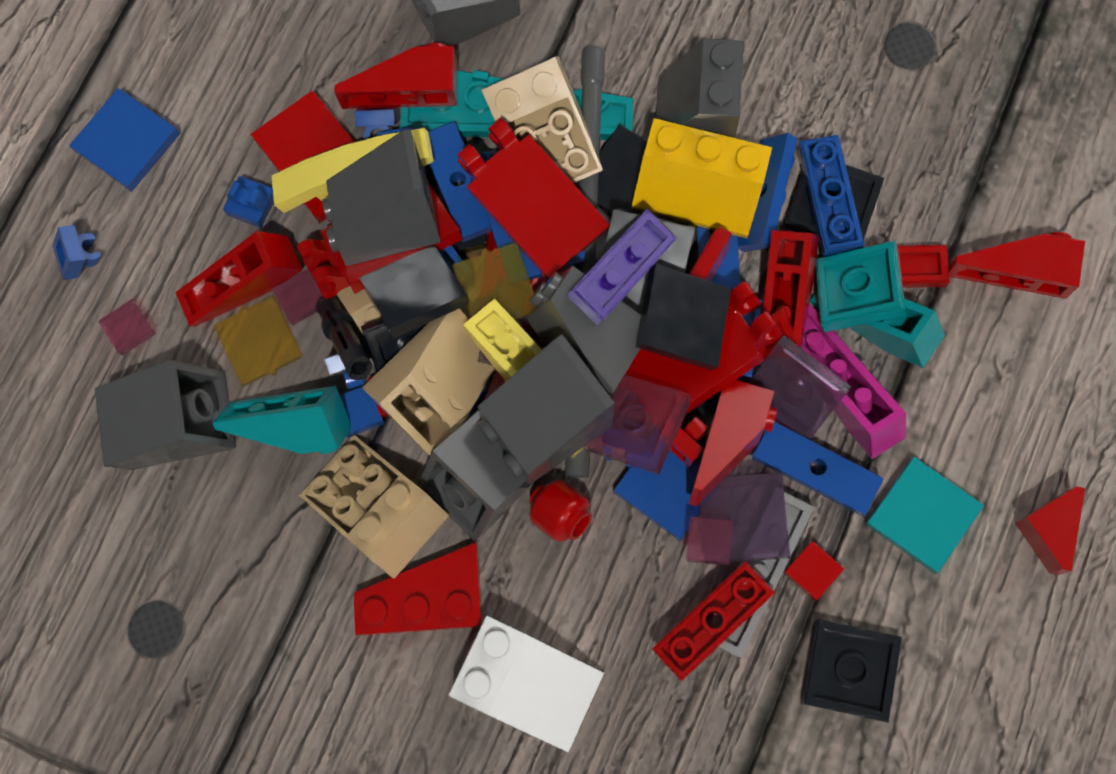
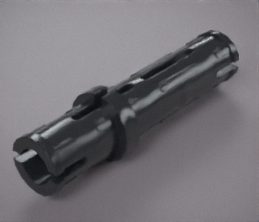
(339, 328)

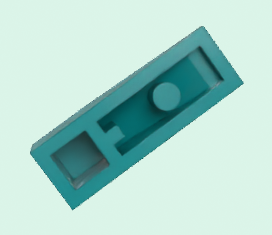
(907, 336)
(291, 421)

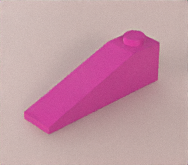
(867, 408)

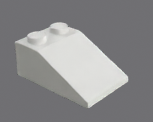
(526, 684)

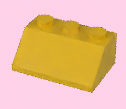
(701, 177)

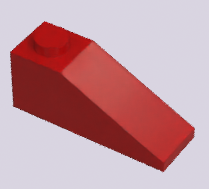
(411, 79)
(1036, 264)
(791, 276)
(239, 277)
(734, 433)

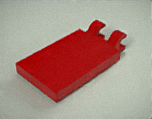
(299, 134)
(532, 200)
(339, 276)
(737, 356)

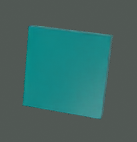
(860, 286)
(924, 515)

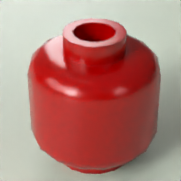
(559, 511)

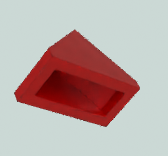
(1054, 530)

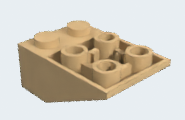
(546, 108)
(432, 381)
(374, 506)

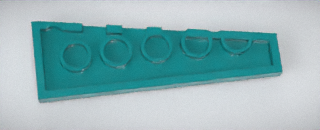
(474, 116)

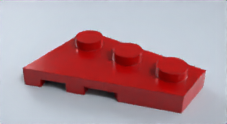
(425, 598)

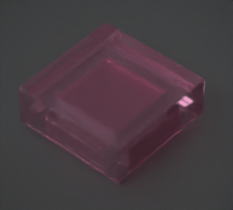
(298, 297)
(127, 327)
(709, 541)

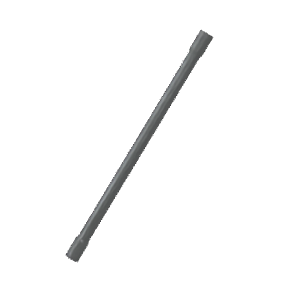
(592, 82)

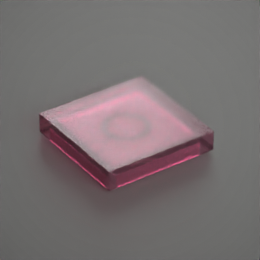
(643, 424)

